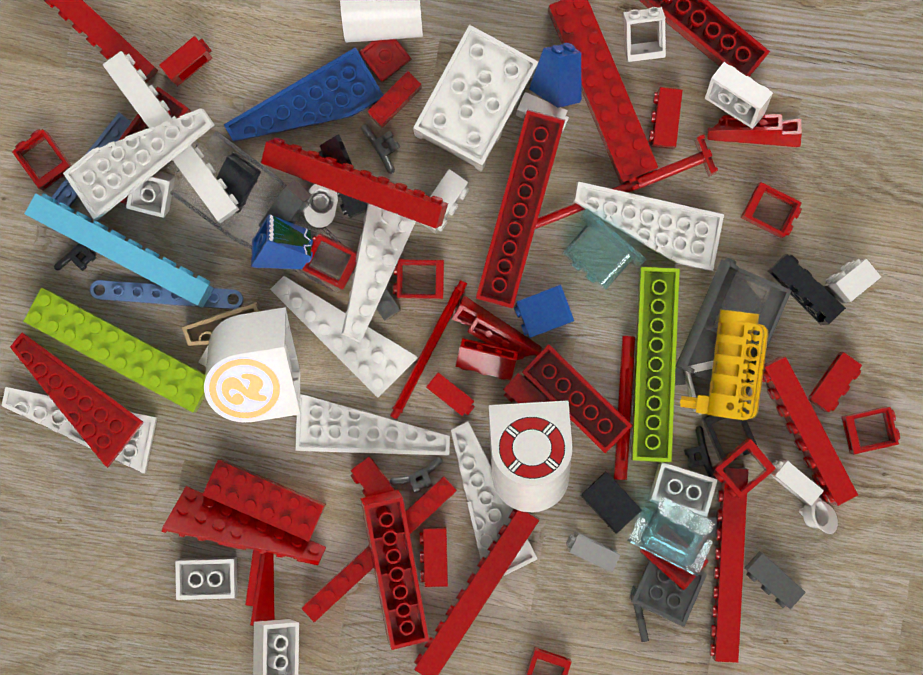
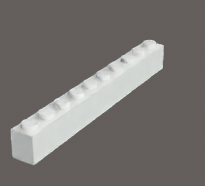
(154, 114)

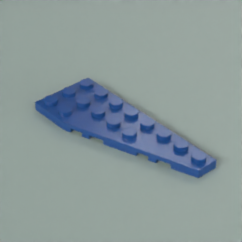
(323, 96)

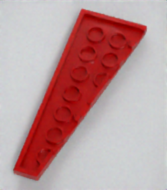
(94, 415)
(213, 521)

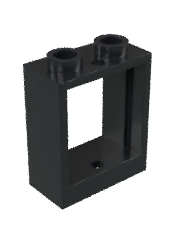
(709, 420)

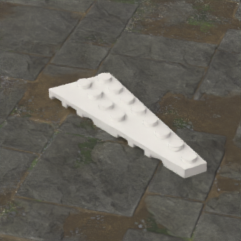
(377, 255)
(373, 360)
(44, 411)
(338, 428)
(485, 506)

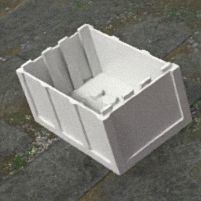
(475, 97)

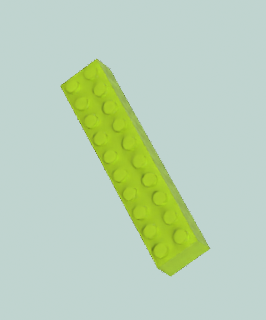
(117, 349)
(655, 364)

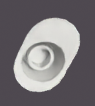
(321, 206)
(820, 516)

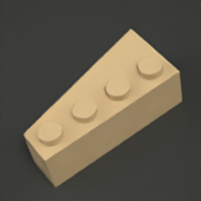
(200, 331)

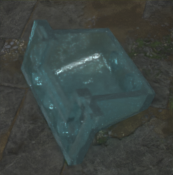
(600, 252)
(674, 535)

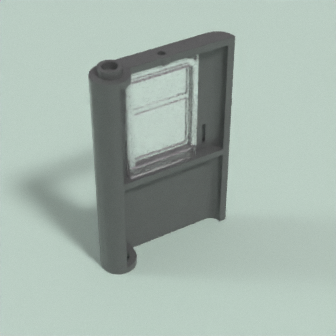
(732, 291)

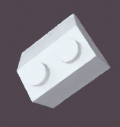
(153, 195)

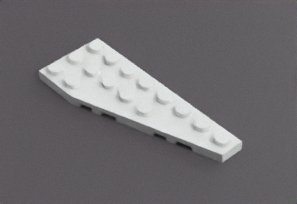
(120, 167)
(671, 229)

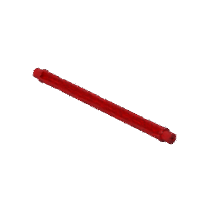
(428, 349)

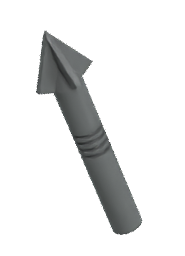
(640, 619)

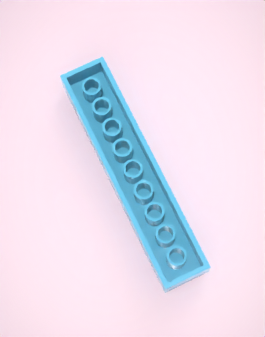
(114, 247)

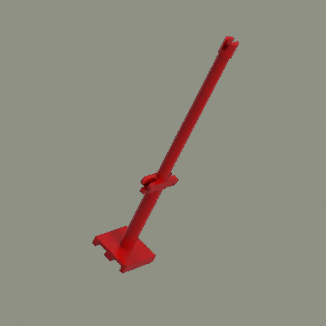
(634, 184)

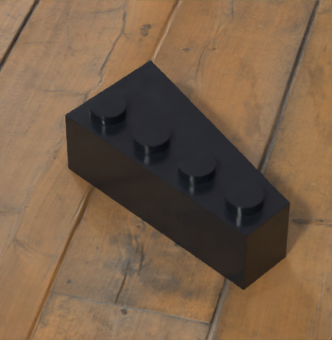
(806, 290)

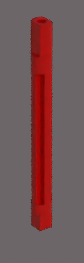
(624, 404)

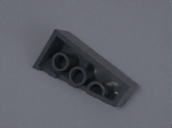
(335, 148)

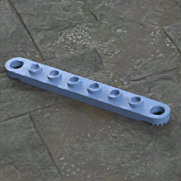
(158, 295)

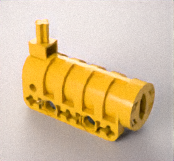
(732, 368)

